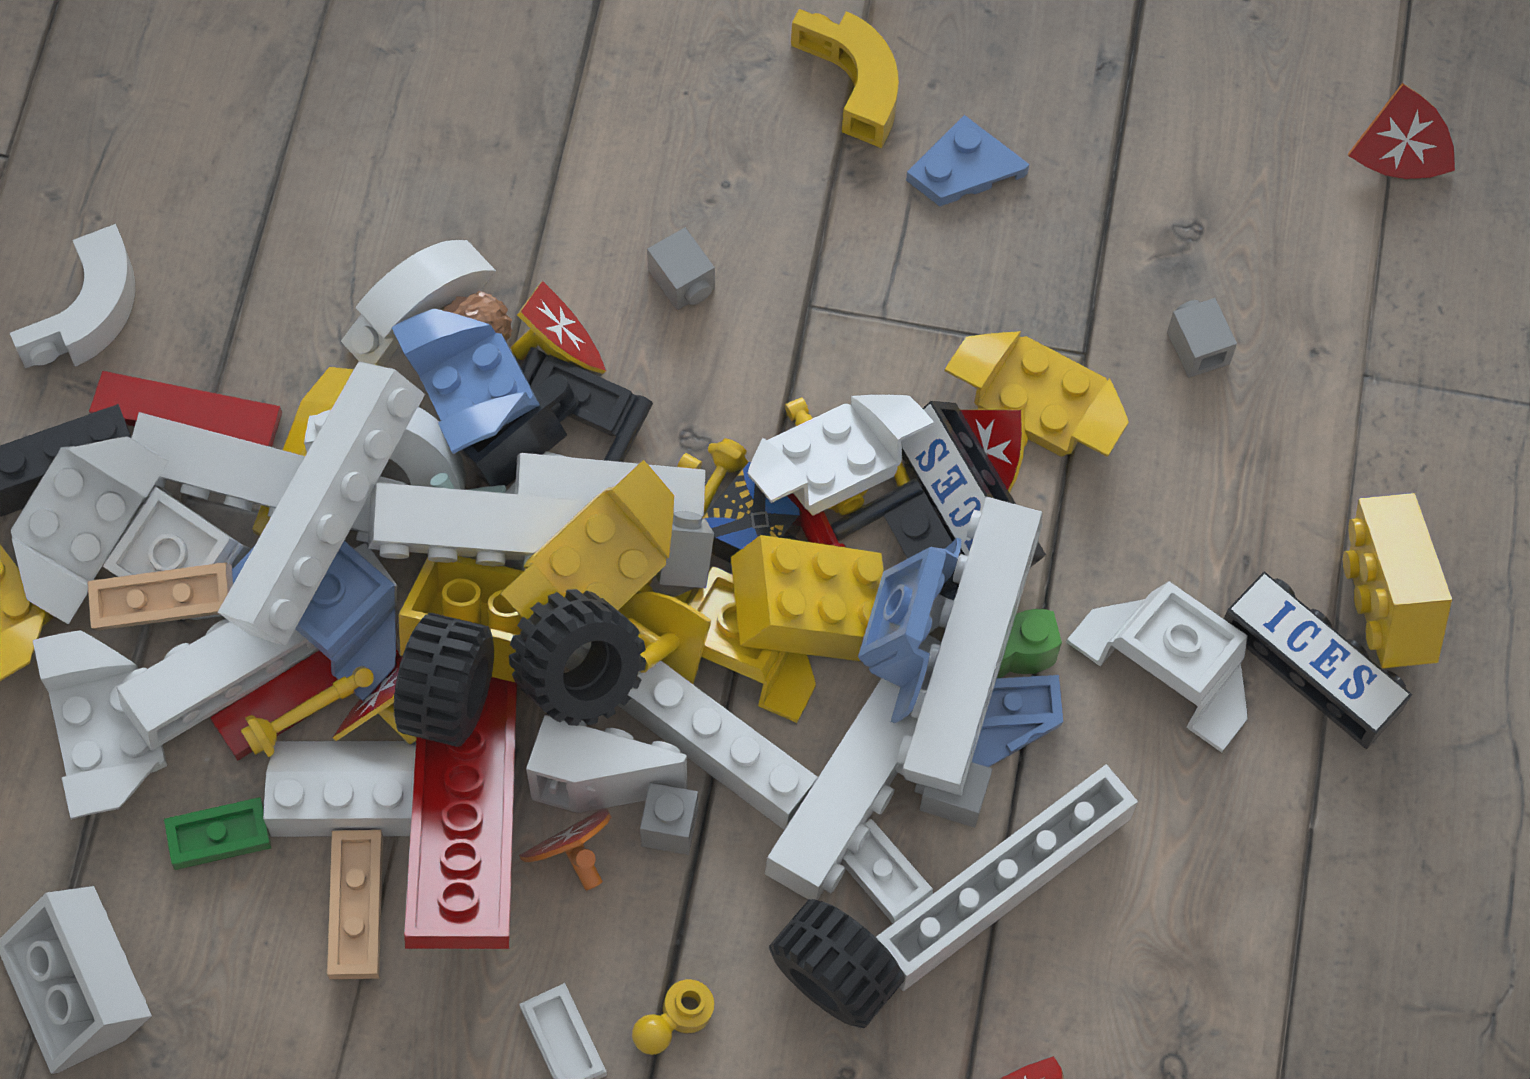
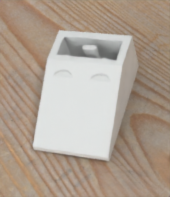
(598, 769)

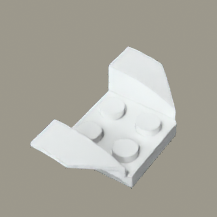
(838, 451)
(79, 518)
(170, 537)
(1180, 646)
(97, 740)

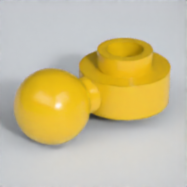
(654, 1032)

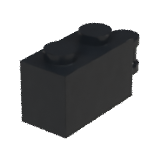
(531, 433)

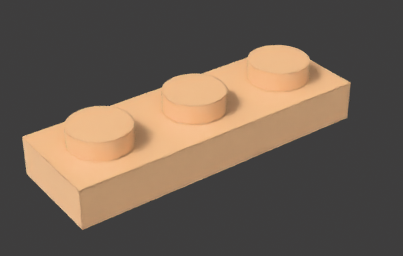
(159, 596)
(355, 904)

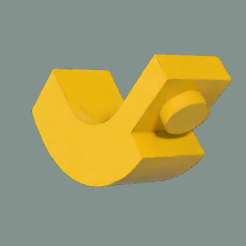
(866, 60)

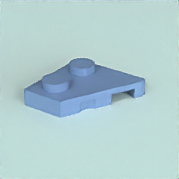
(964, 163)
(1018, 715)

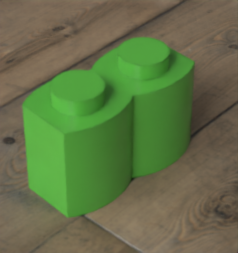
(1032, 643)

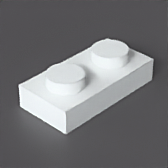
(886, 875)

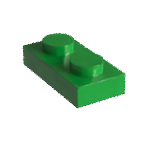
(217, 833)

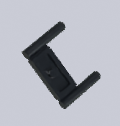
(599, 400)
(910, 520)

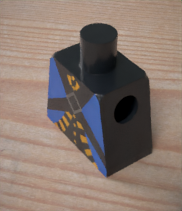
(746, 513)

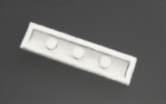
(588, 477)

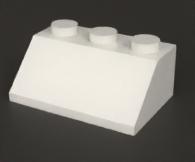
(339, 787)
(72, 977)

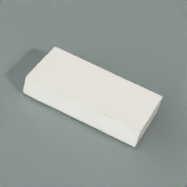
(562, 1035)

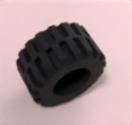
(443, 679)
(599, 680)
(837, 963)

